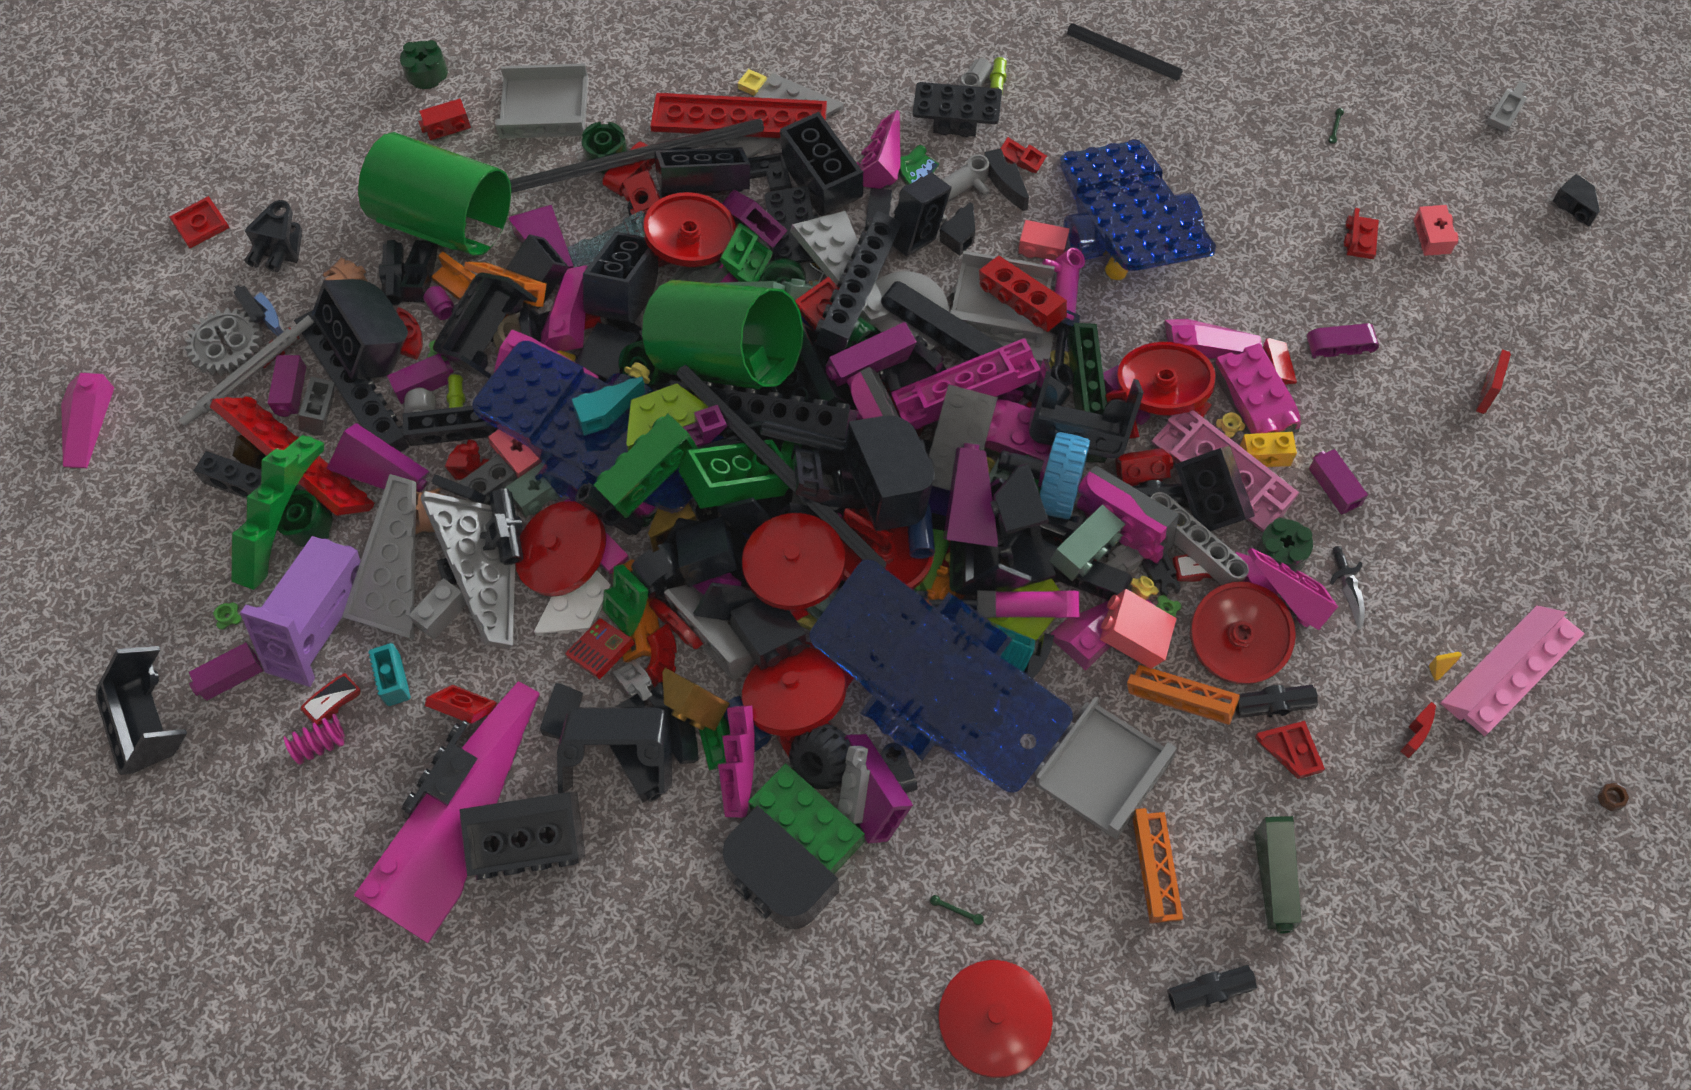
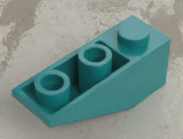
(603, 407)

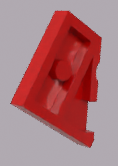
(1293, 749)

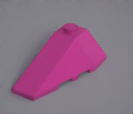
(567, 316)
(1209, 338)
(1302, 593)
(1082, 635)

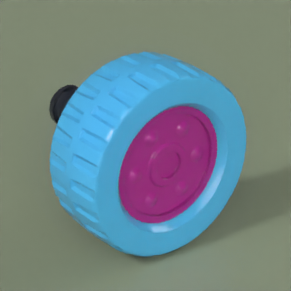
(1057, 474)

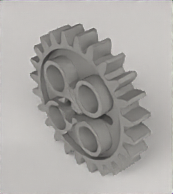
(207, 349)

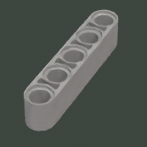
(1207, 547)

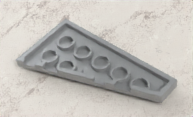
(830, 245)
(386, 575)

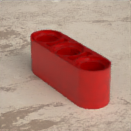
(614, 177)

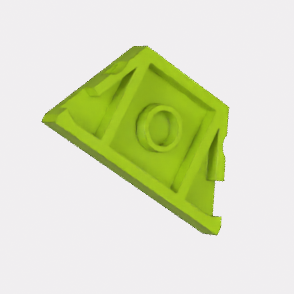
(650, 407)

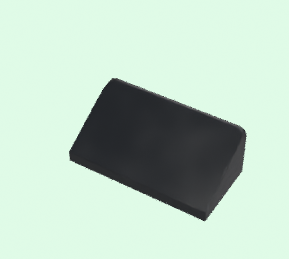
(561, 702)

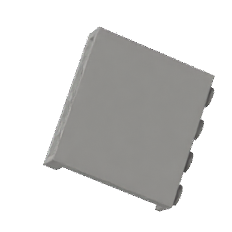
(543, 101)
(986, 311)
(1103, 768)

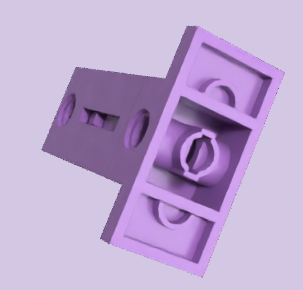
(302, 609)

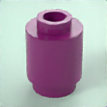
(438, 302)

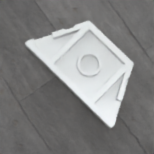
(574, 610)

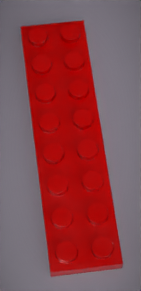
(708, 112)
(268, 434)

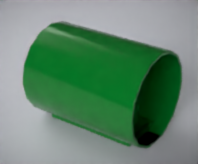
(431, 191)
(723, 332)

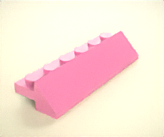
(1192, 435)
(1512, 668)

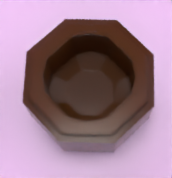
(1613, 797)

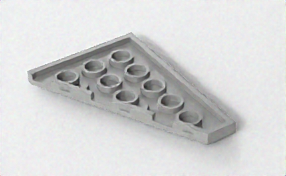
(778, 88)
(482, 578)

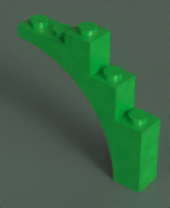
(265, 507)

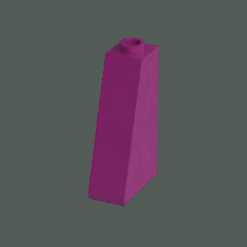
(754, 218)
(544, 224)
(876, 352)
(373, 460)
(969, 506)
(885, 799)

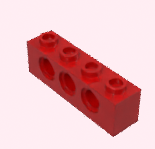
(639, 186)
(1023, 293)

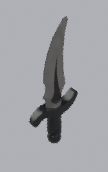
(1350, 585)

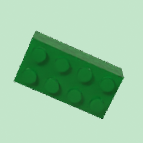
(645, 465)
(730, 475)
(809, 818)

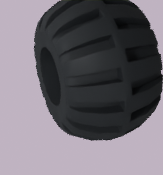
(820, 756)

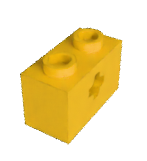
(1271, 448)

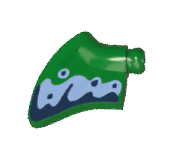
(916, 165)

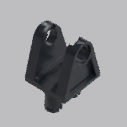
(272, 237)

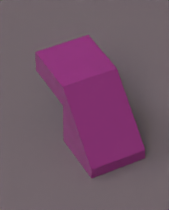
(707, 425)

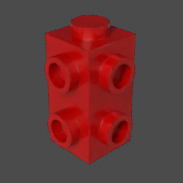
(444, 119)
(1144, 466)

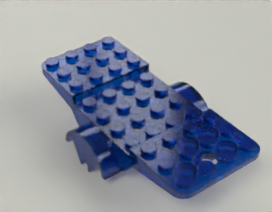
(1131, 209)
(534, 405)
(939, 676)

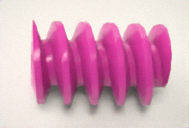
(315, 740)

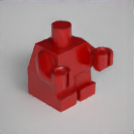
(464, 460)

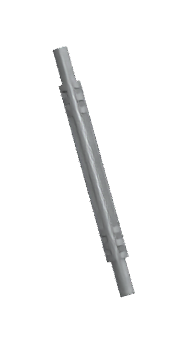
(247, 369)

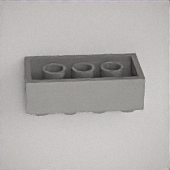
(716, 635)

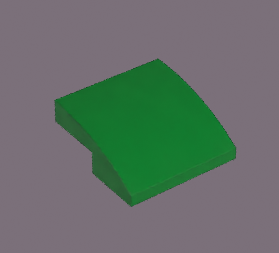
(745, 255)
(625, 600)

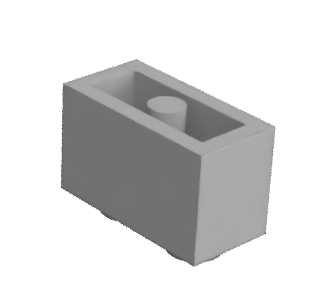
(438, 609)

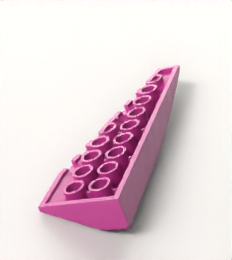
(425, 862)

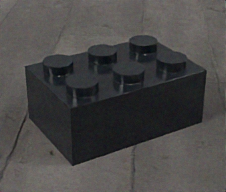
(921, 212)
(1215, 489)

